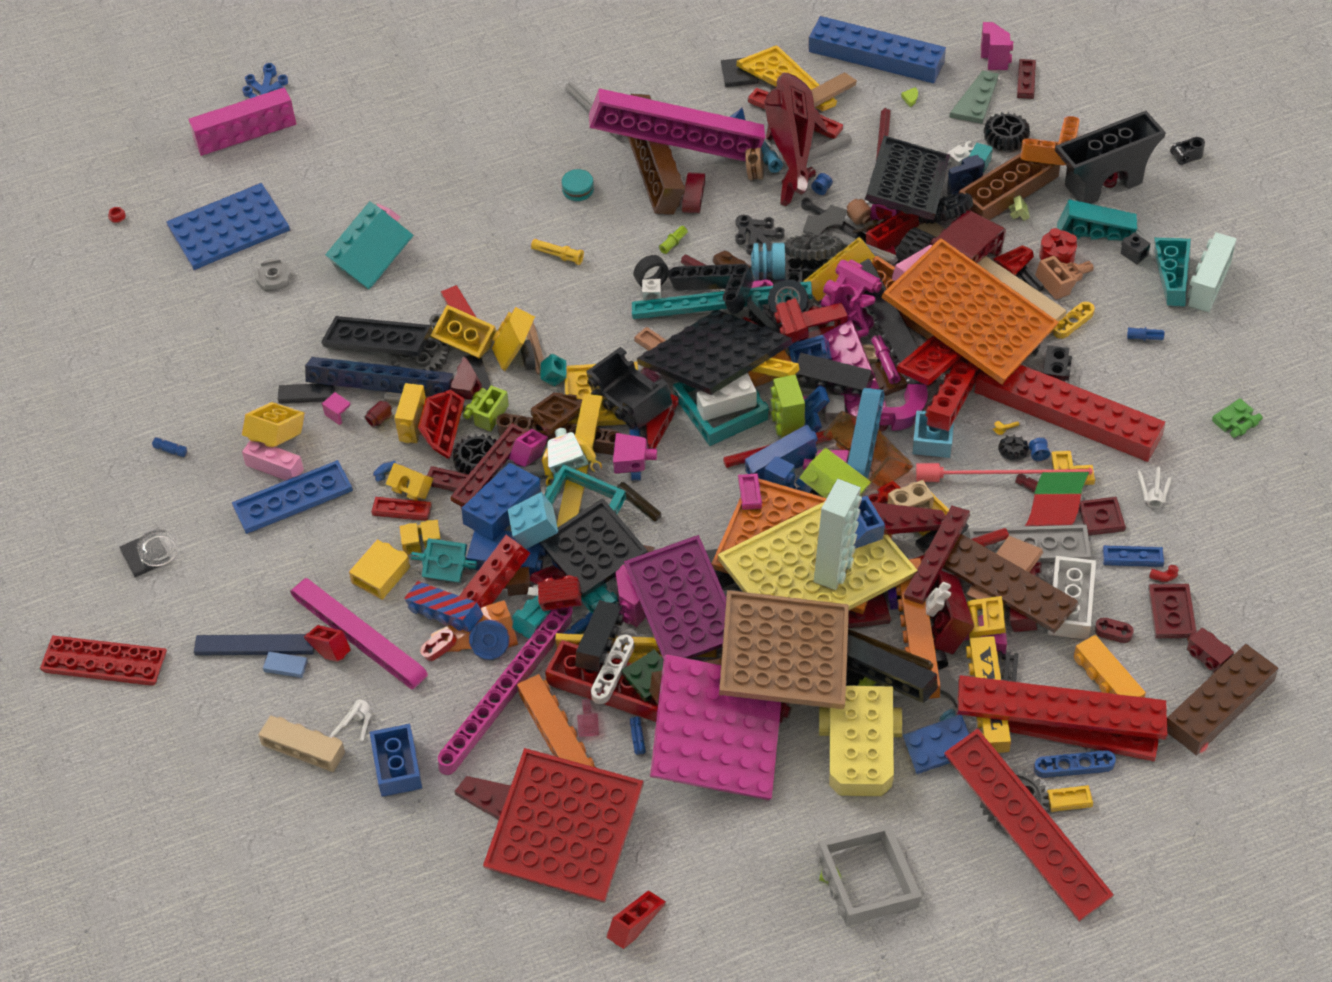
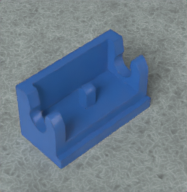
(815, 346)

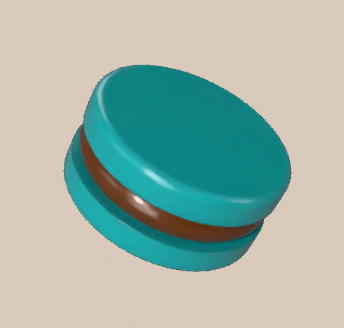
(577, 185)

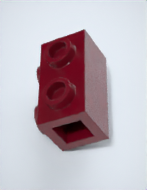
(1208, 649)

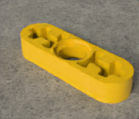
(1074, 313)

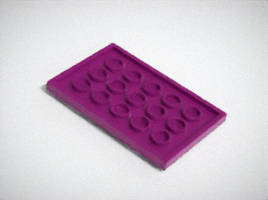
(680, 598)

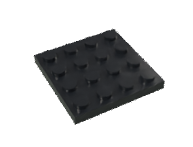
(593, 546)

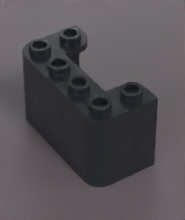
(627, 390)

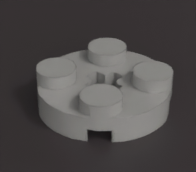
(269, 282)

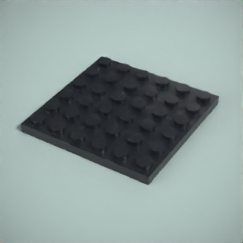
(714, 351)

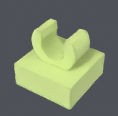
(1020, 209)

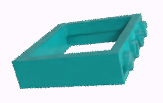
(725, 430)
(567, 473)

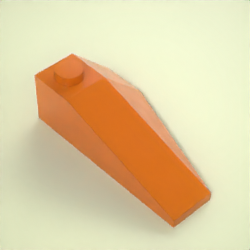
(496, 611)

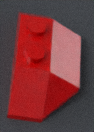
(440, 421)

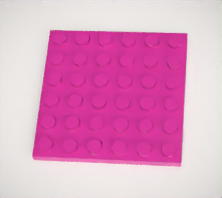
(712, 736)

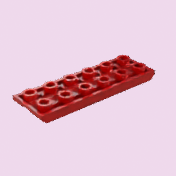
(103, 660)

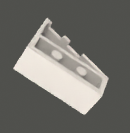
(732, 398)

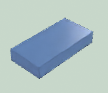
(285, 664)

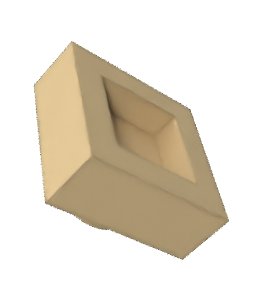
(870, 352)

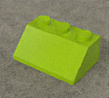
(825, 471)

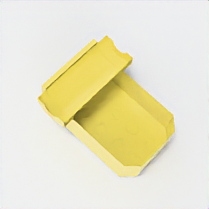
(862, 741)

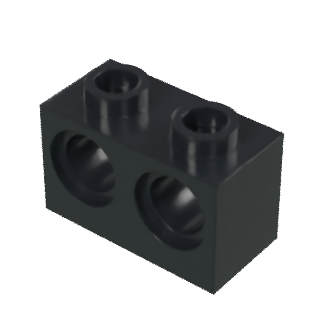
(1057, 361)

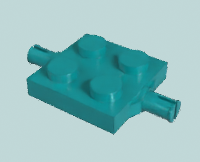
(444, 560)

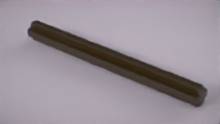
(893, 650)

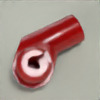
(1165, 576)

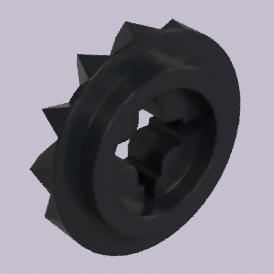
(1006, 450)

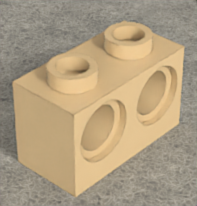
(913, 495)

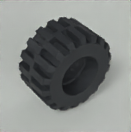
(912, 243)

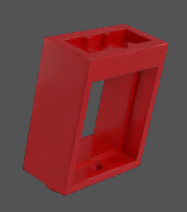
(824, 315)

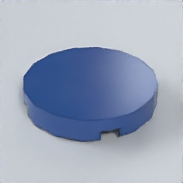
(489, 639)

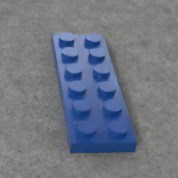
(292, 496)

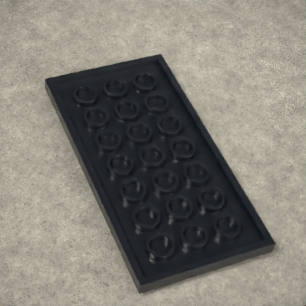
(908, 178)

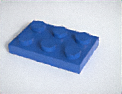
(929, 743)

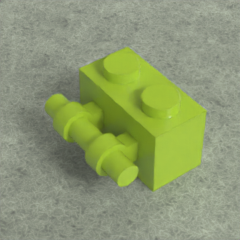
(487, 407)

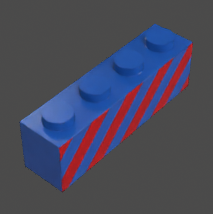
(443, 606)

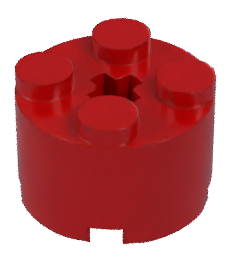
(1058, 244)

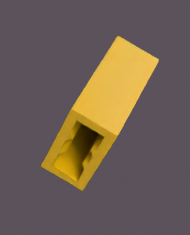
(409, 413)
(379, 569)

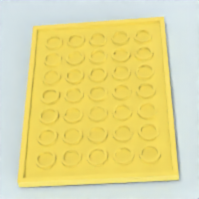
(785, 558)

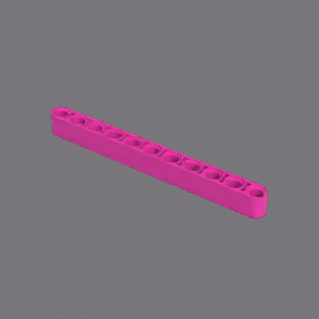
(501, 694)

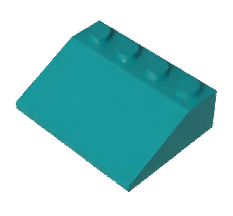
(369, 245)

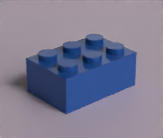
(395, 760)

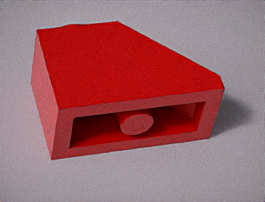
(328, 642)

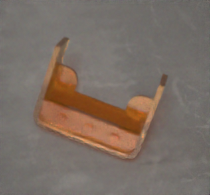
(887, 460)

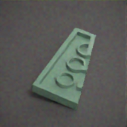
(976, 99)

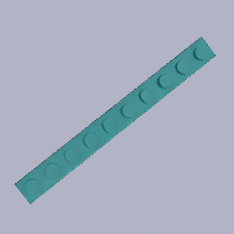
(697, 302)

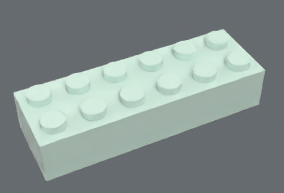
(837, 534)

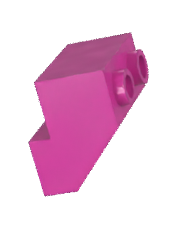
(996, 46)
(628, 598)

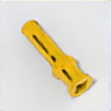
(564, 253)

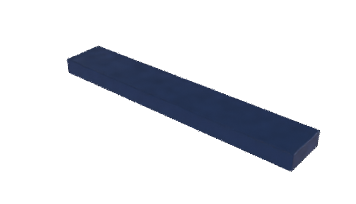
(252, 644)

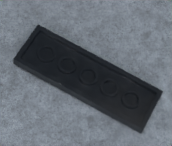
(377, 336)

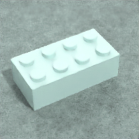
(1211, 271)

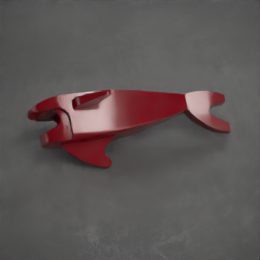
(791, 125)

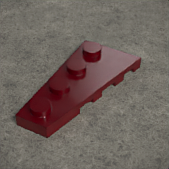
(908, 519)

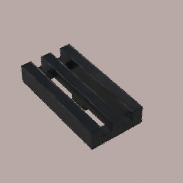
(1029, 278)
(1008, 657)

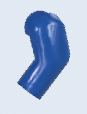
(383, 468)

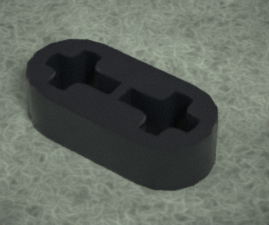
(528, 355)

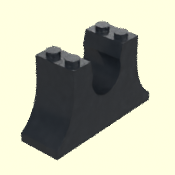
(1109, 150)

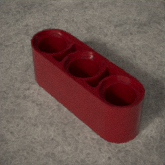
(693, 192)

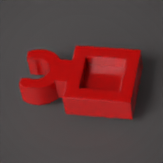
(882, 495)

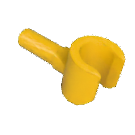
(1000, 428)

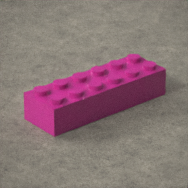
(242, 121)

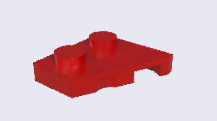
(1015, 259)

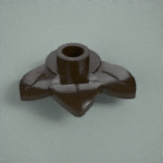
(869, 225)

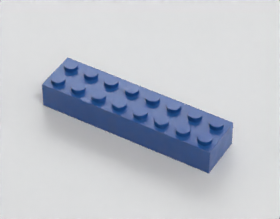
(877, 49)

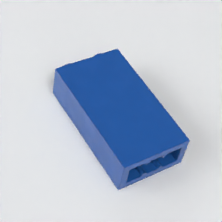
(482, 547)

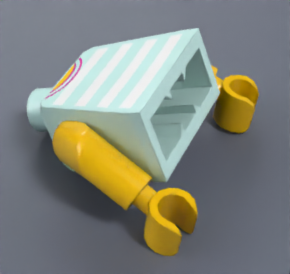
(567, 450)

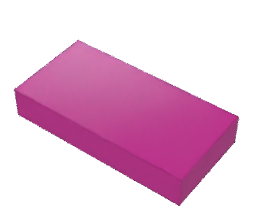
(749, 491)

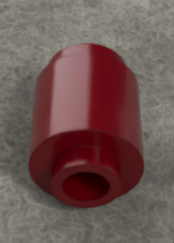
(378, 413)

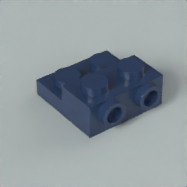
(965, 174)

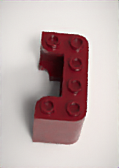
(974, 236)

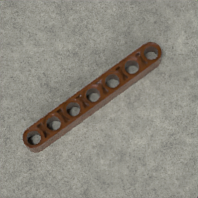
(603, 442)

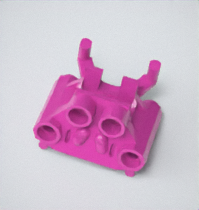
(853, 282)

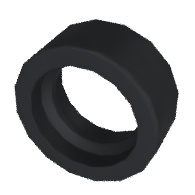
(646, 264)

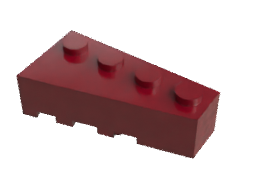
(954, 620)

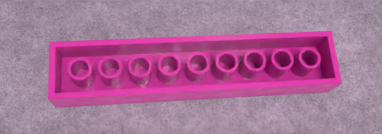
(674, 125)

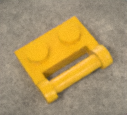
(992, 615)

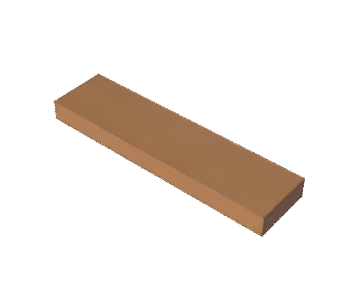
(832, 88)

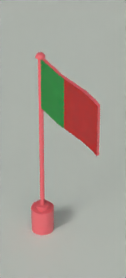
(1055, 497)

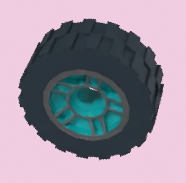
(787, 289)

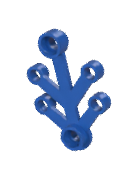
(269, 71)

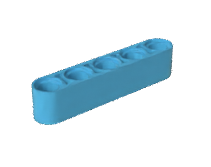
(866, 430)

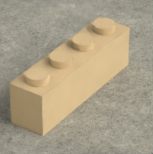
(302, 743)

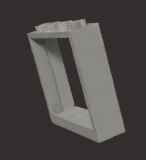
(885, 833)

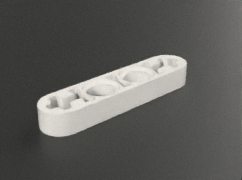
(614, 669)

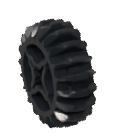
(1006, 131)
(472, 448)

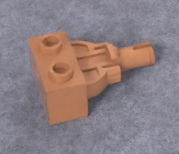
(1061, 277)

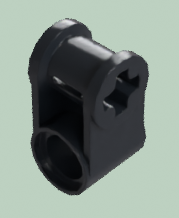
(1189, 150)

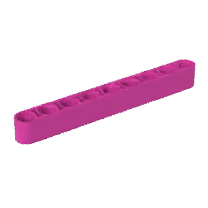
(359, 633)

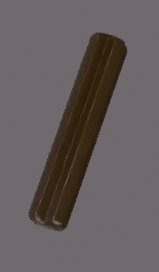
(640, 502)

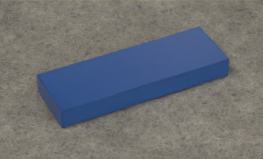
(1133, 556)

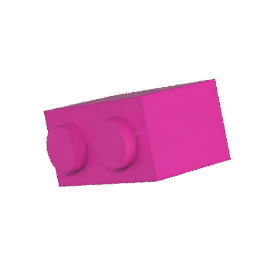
(528, 448)

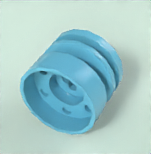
(768, 261)

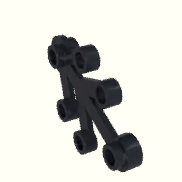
(745, 223)

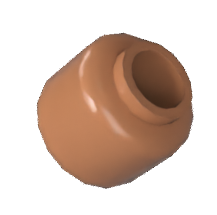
(859, 211)

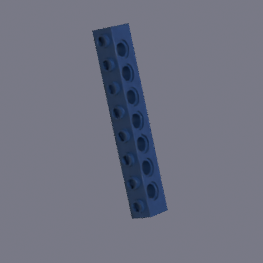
(374, 376)

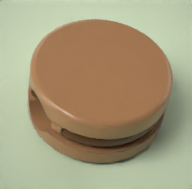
(754, 164)

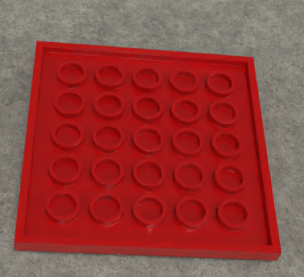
(564, 825)

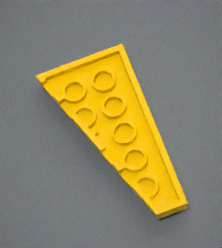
(772, 63)

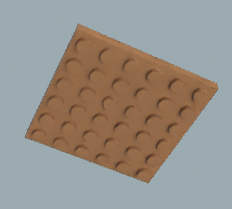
(784, 649)

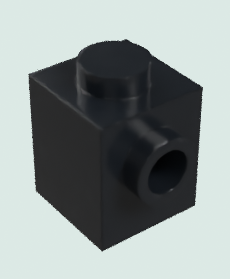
(1135, 248)

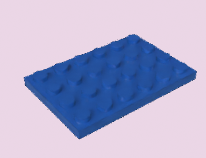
(227, 226)

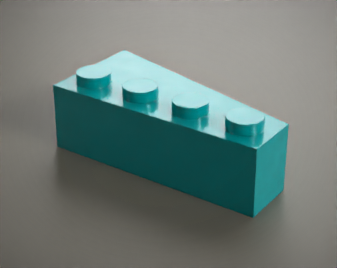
(1096, 221)
(1173, 266)

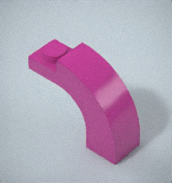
(905, 415)

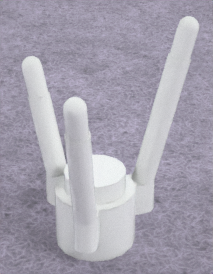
(1155, 497)
(358, 712)

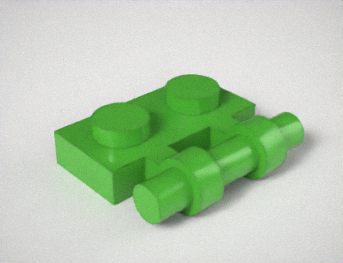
(1234, 414)

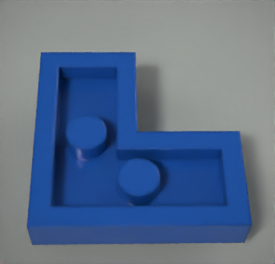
(813, 404)

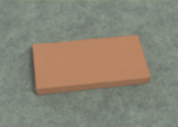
(1017, 552)

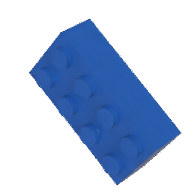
(489, 507)

